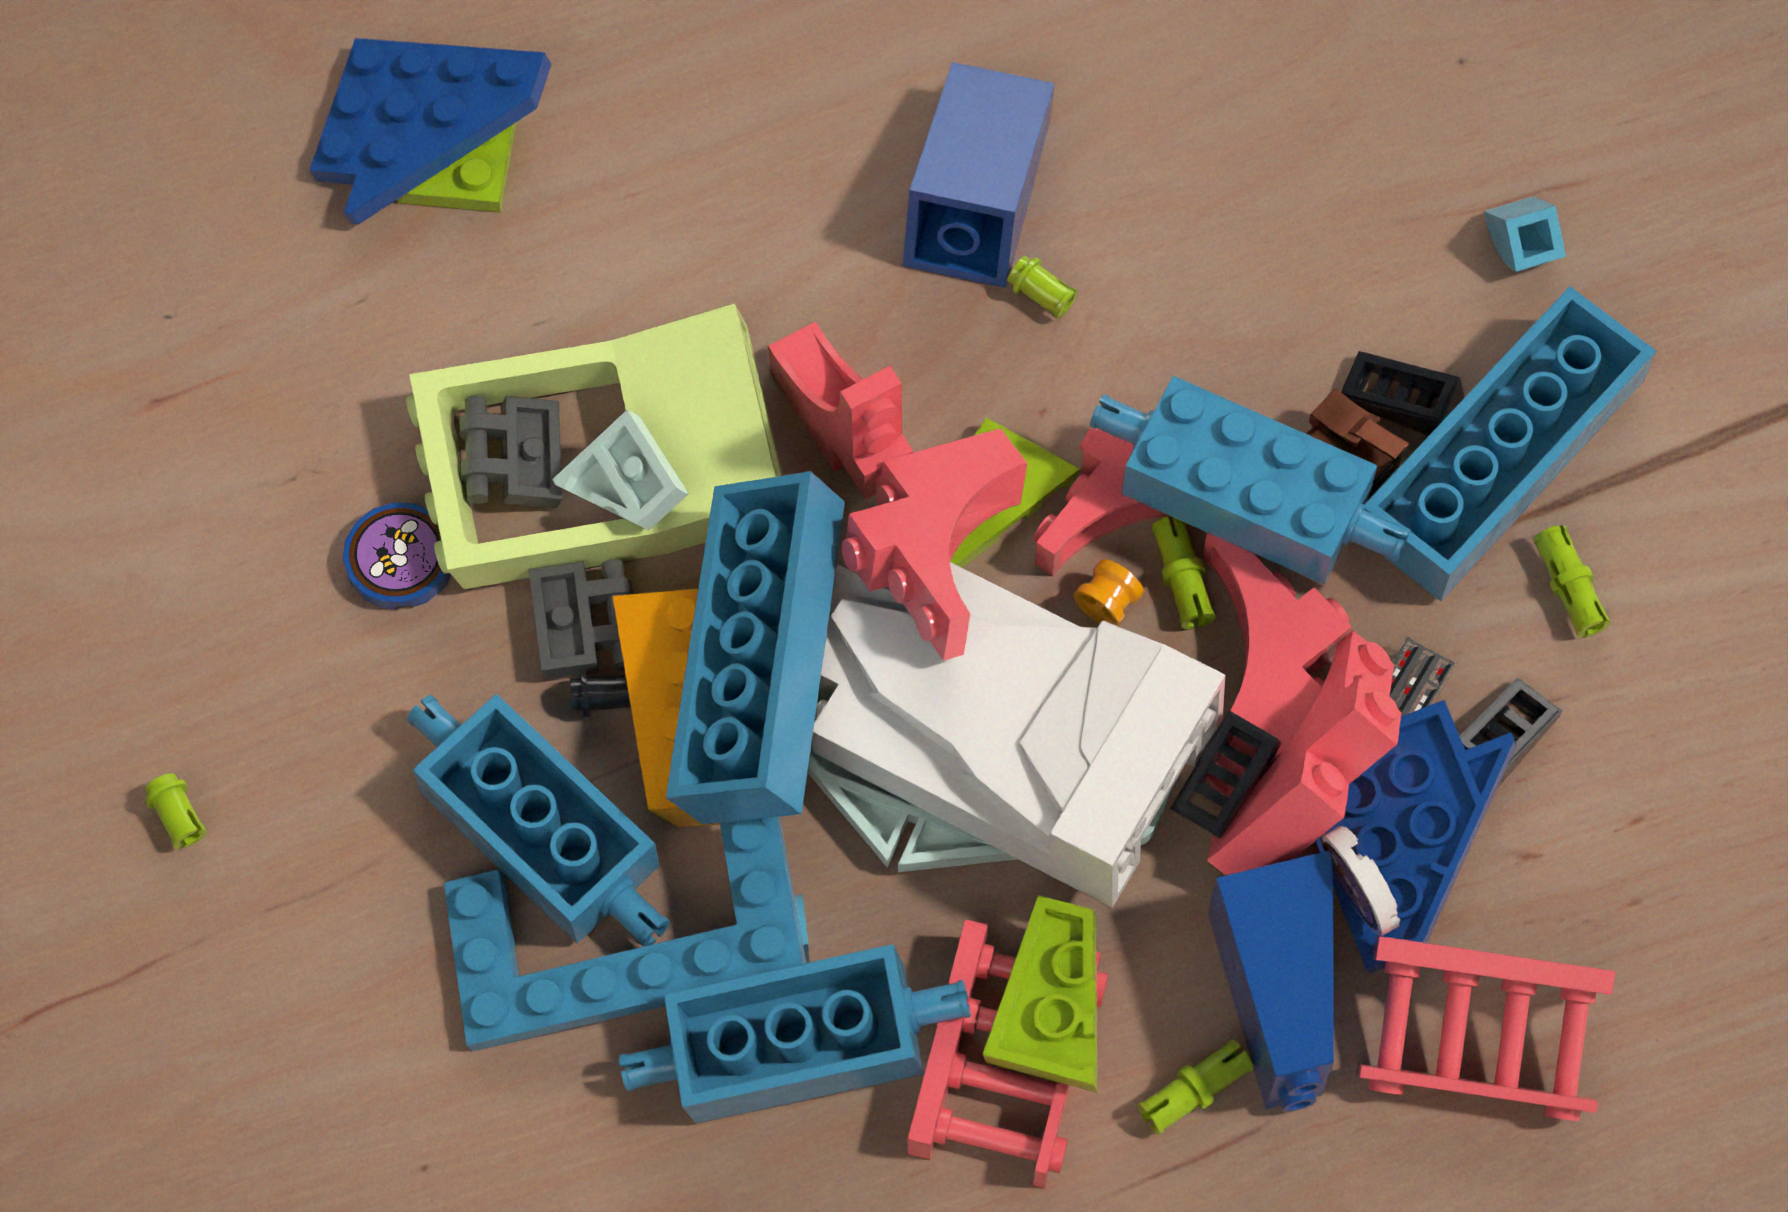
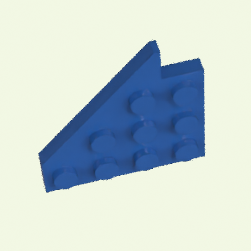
(416, 111)
(1419, 819)

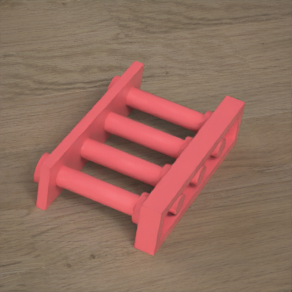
(1520, 980)
(950, 1069)

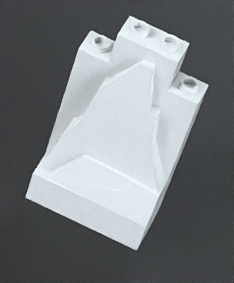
(1028, 740)

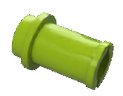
(1041, 286)
(174, 809)

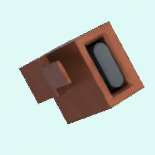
(1357, 432)

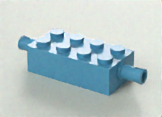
(1248, 479)
(537, 819)
(794, 1034)

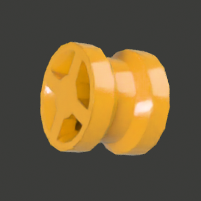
(1108, 593)

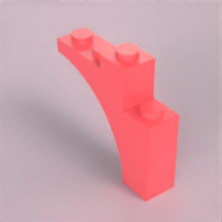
(847, 416)
(1093, 503)
(921, 519)
(1282, 647)
(1310, 780)

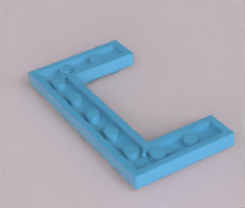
(509, 1007)

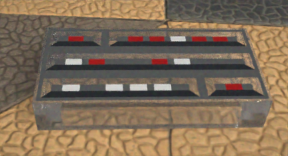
(1418, 676)

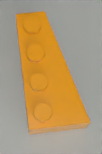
(655, 651)

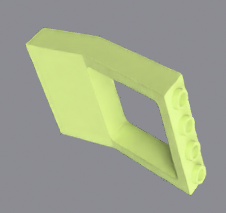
(684, 379)

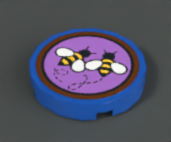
(394, 556)

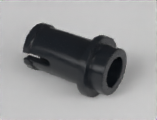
(598, 693)

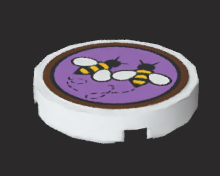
(1361, 881)

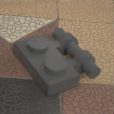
(529, 451)
(564, 616)

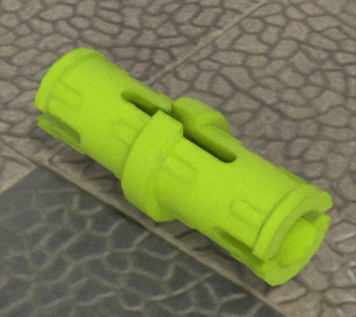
(1183, 573)
(1571, 581)
(1195, 1087)

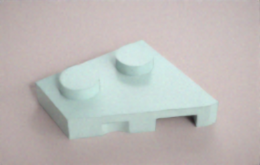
(625, 474)

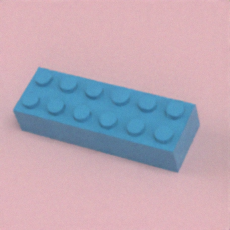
(1510, 439)
(756, 650)

